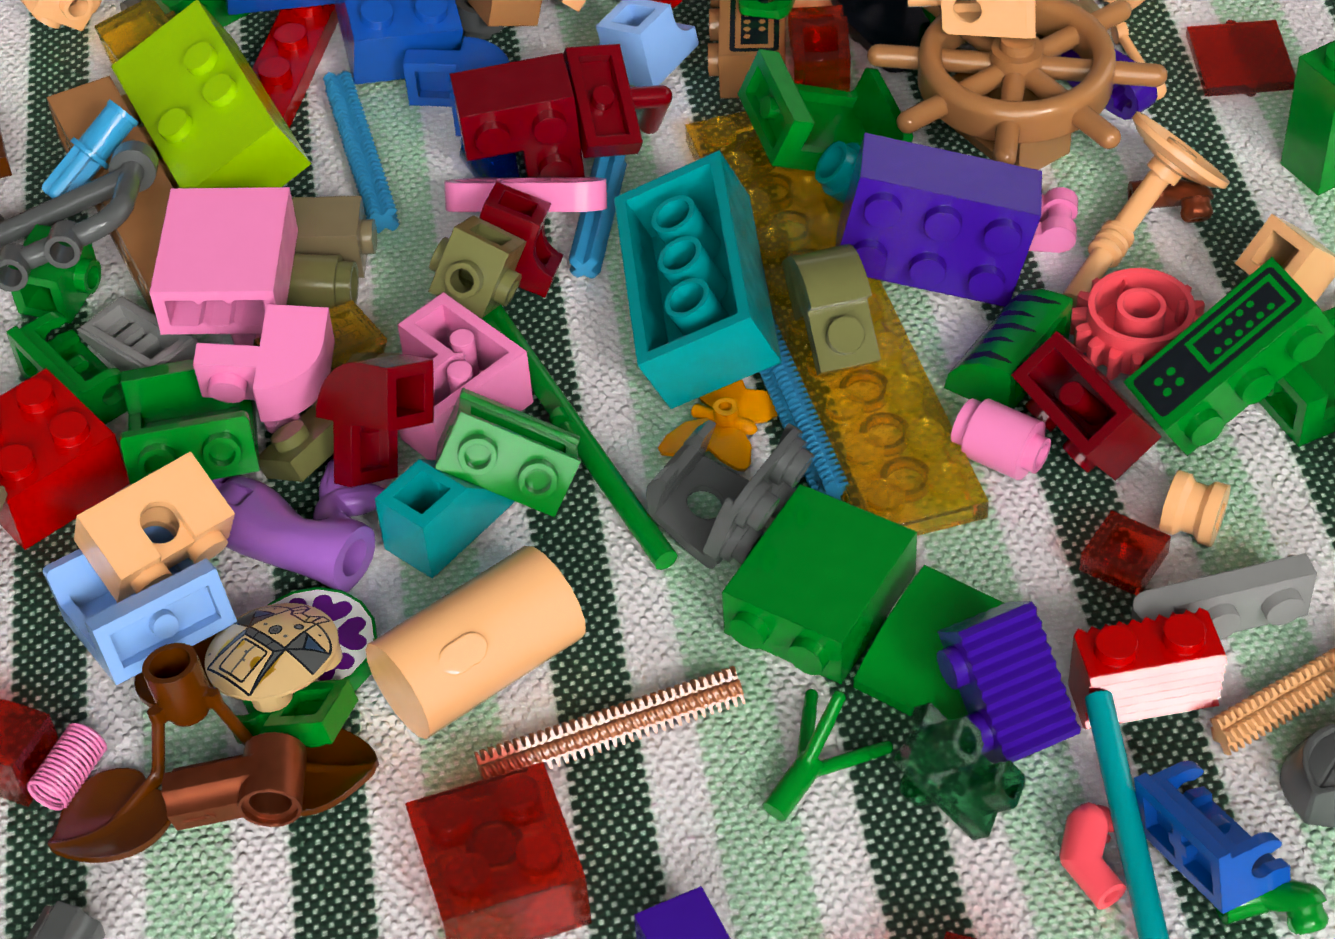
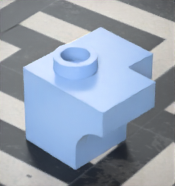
(648, 39)

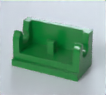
(70, 363)

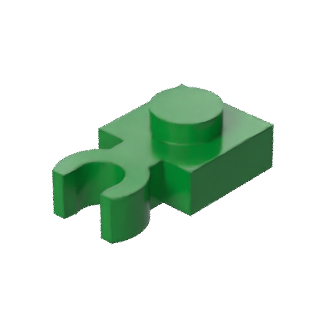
(311, 716)

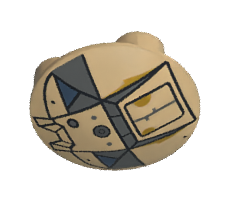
(273, 654)

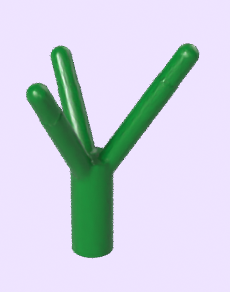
(807, 765)

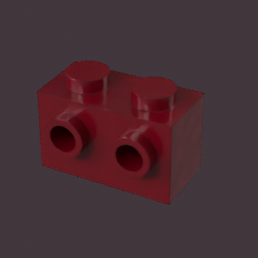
(1085, 406)

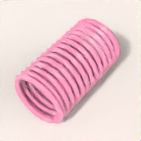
(65, 765)

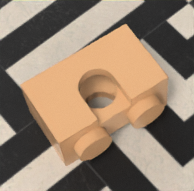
(172, 497)

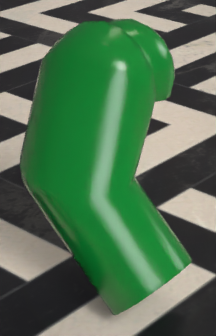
(1297, 898)

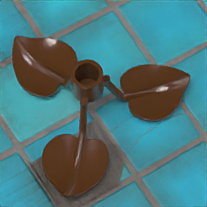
(126, 813)

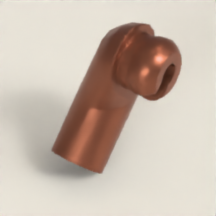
(1191, 196)

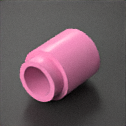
(1001, 438)

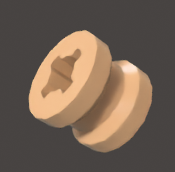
(1194, 508)

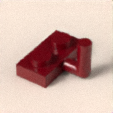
(608, 103)

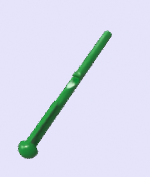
(589, 450)

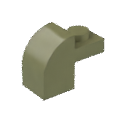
(832, 296)

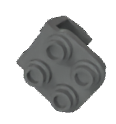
(744, 502)

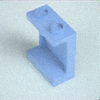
(124, 633)

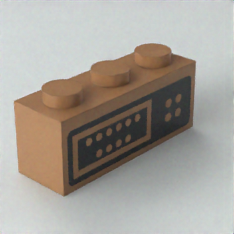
(738, 43)

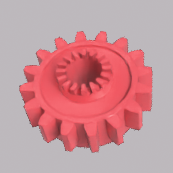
(1131, 318)

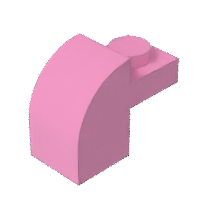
(278, 374)

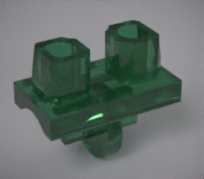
(947, 767)

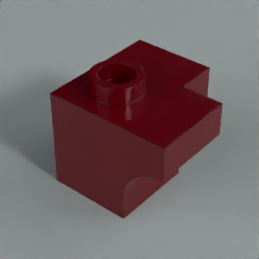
(525, 218)

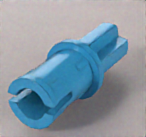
(90, 150)

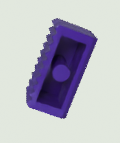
(1008, 681)

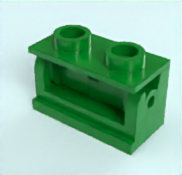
(508, 452)

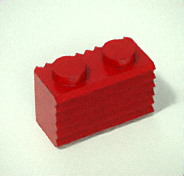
(1149, 666)

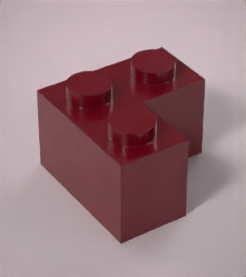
(521, 109)

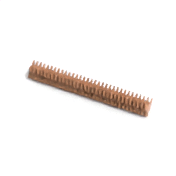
(613, 724)

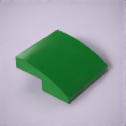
(903, 657)

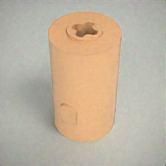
(476, 641)

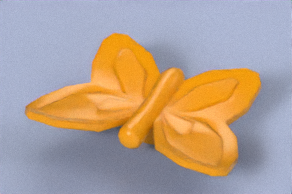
(735, 415)

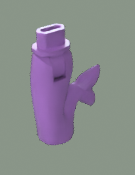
(324, 549)

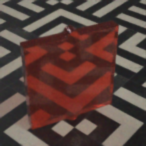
(1240, 58)

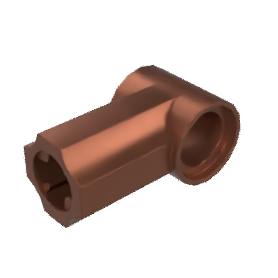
(258, 785)

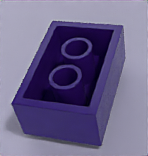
(940, 218)

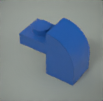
(429, 71)

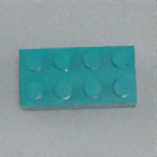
(695, 281)

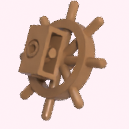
(1008, 89)

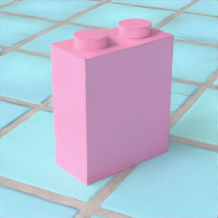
(223, 259)

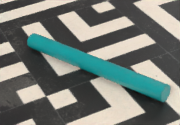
(1126, 816)

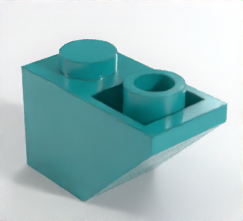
(434, 516)

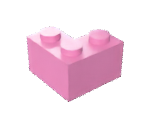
(465, 356)

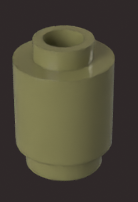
(322, 281)

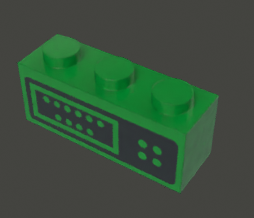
(1230, 356)

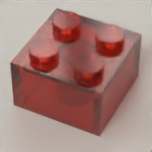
(500, 858)

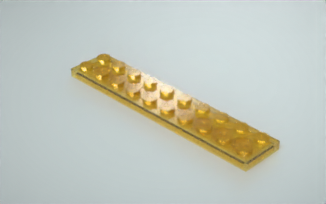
(876, 415)

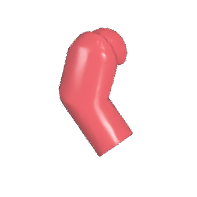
(1083, 850)

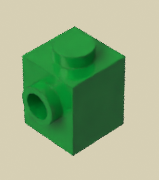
(58, 288)

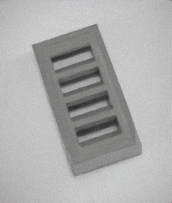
(140, 343)

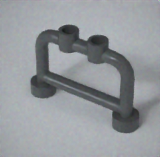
(130, 172)

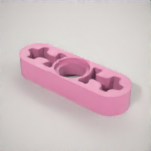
(563, 193)

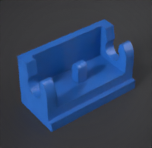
(1205, 840)

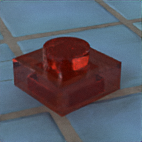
(1125, 553)

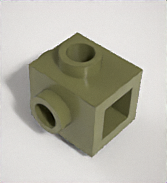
(477, 266)

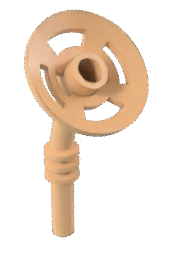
(1168, 165)

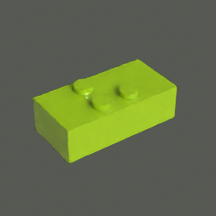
(208, 107)

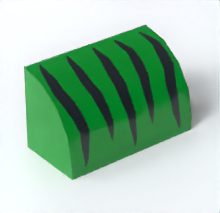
(1007, 344)

